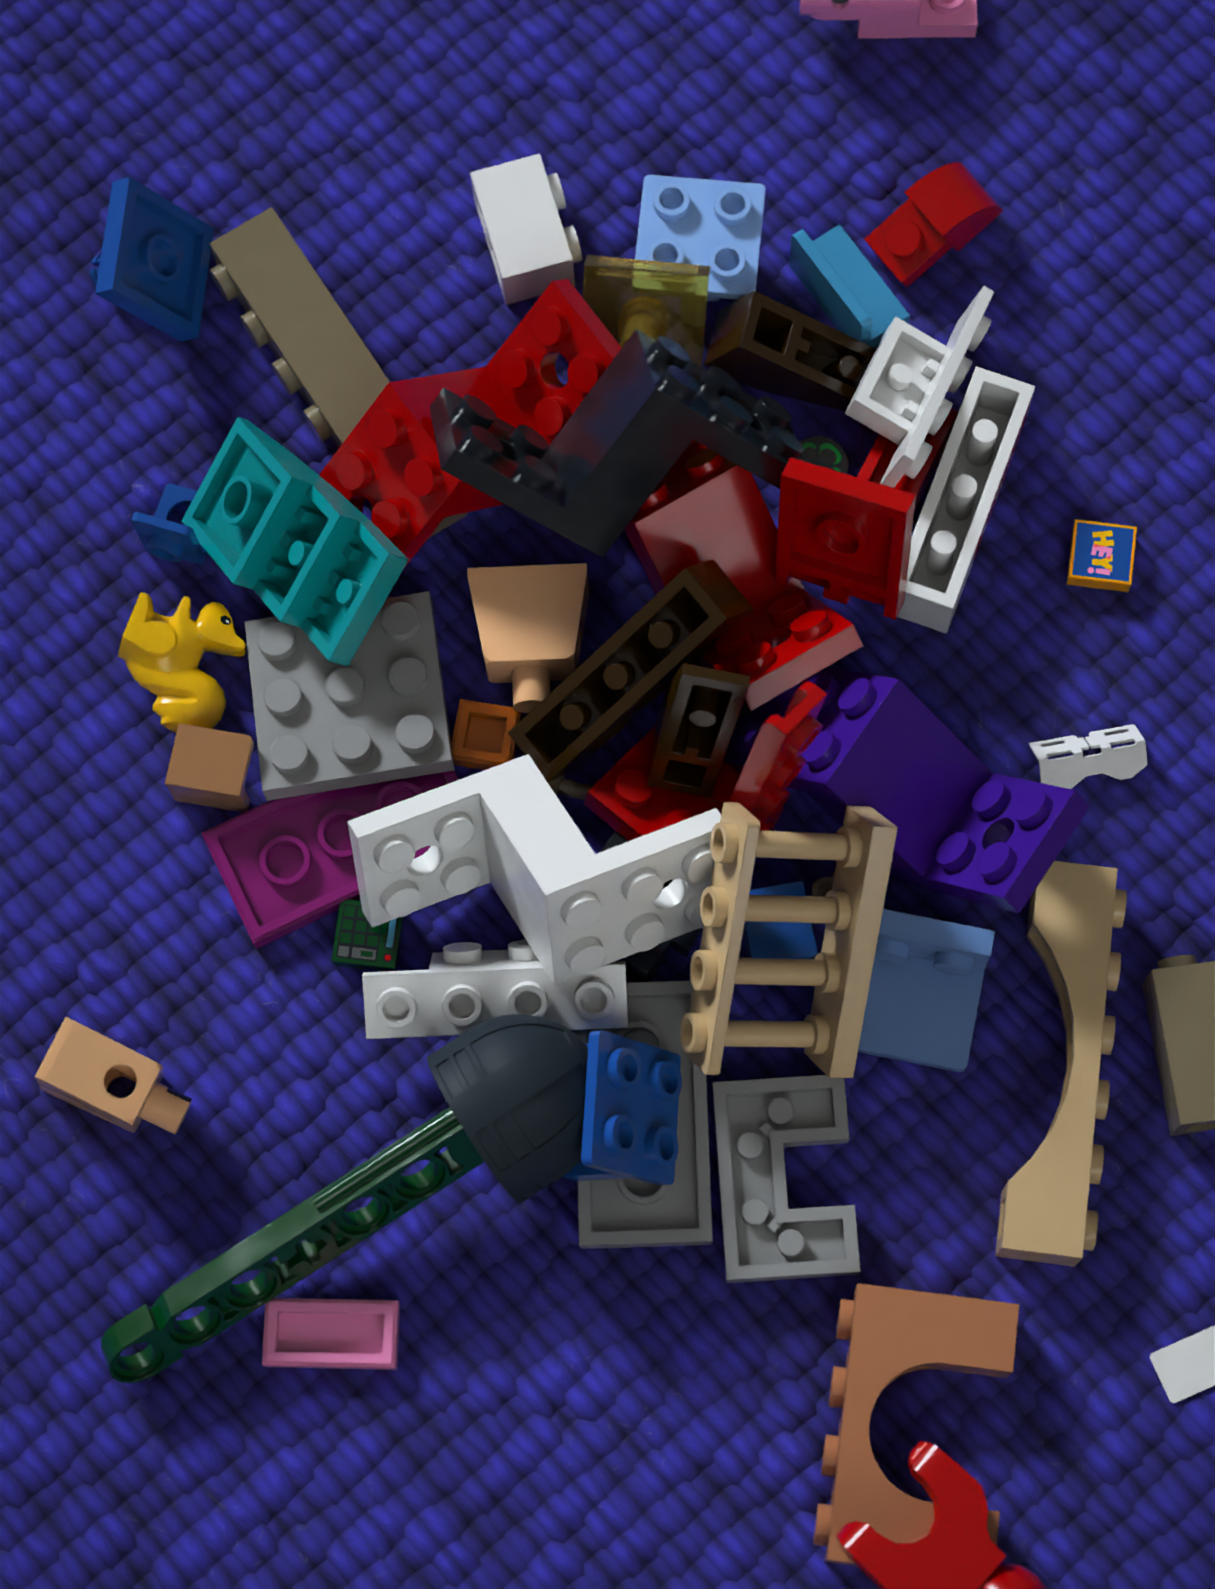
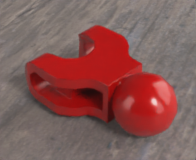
(955, 1550)

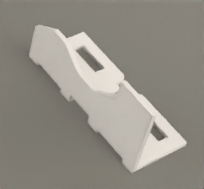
(1116, 762)

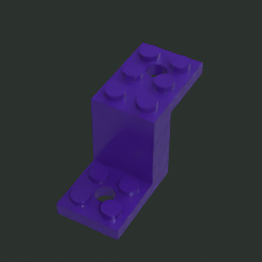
(948, 807)

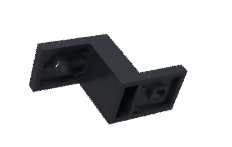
(614, 442)

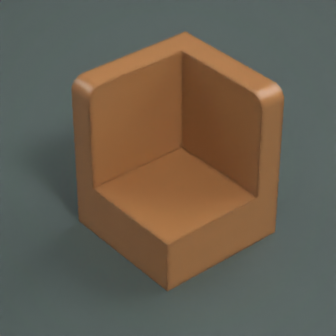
(210, 768)

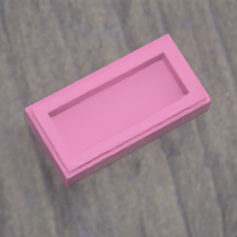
(331, 1333)

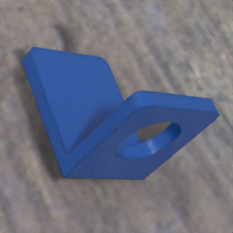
(166, 538)

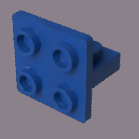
(629, 1111)

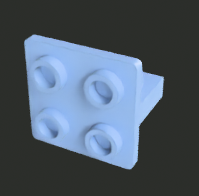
(704, 225)

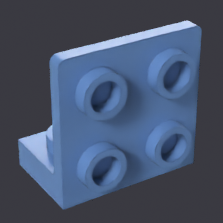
(925, 990)

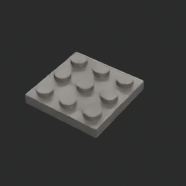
(354, 723)

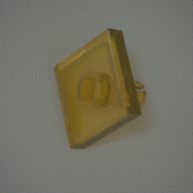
(650, 297)

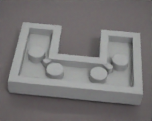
(759, 1231)

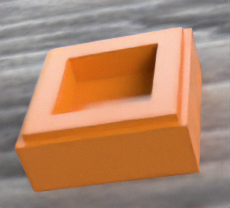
(482, 734)

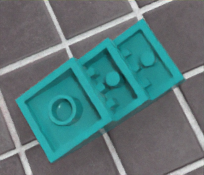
(294, 541)

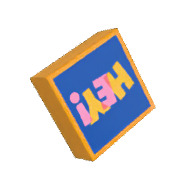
(1101, 555)

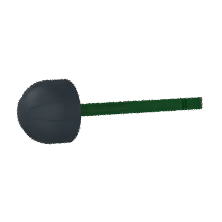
(512, 1104)

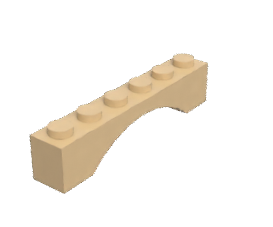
(1047, 1199)

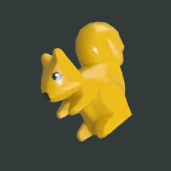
(166, 656)

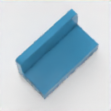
(845, 285)

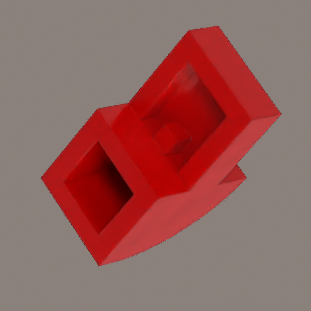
(941, 213)

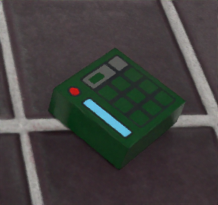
(363, 946)

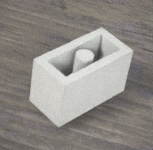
(524, 228)

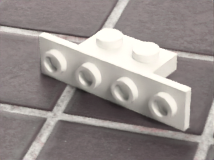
(908, 382)
(478, 985)

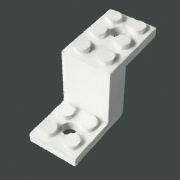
(518, 836)

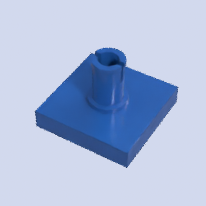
(153, 260)

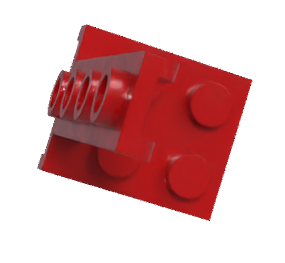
(851, 528)
(773, 763)

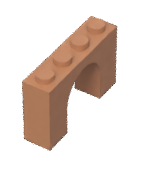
(889, 1337)

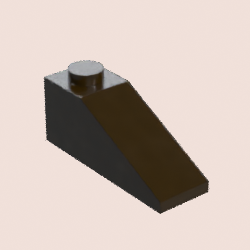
(787, 352)
(695, 728)

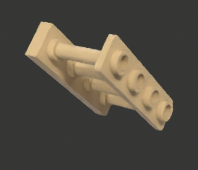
(838, 973)

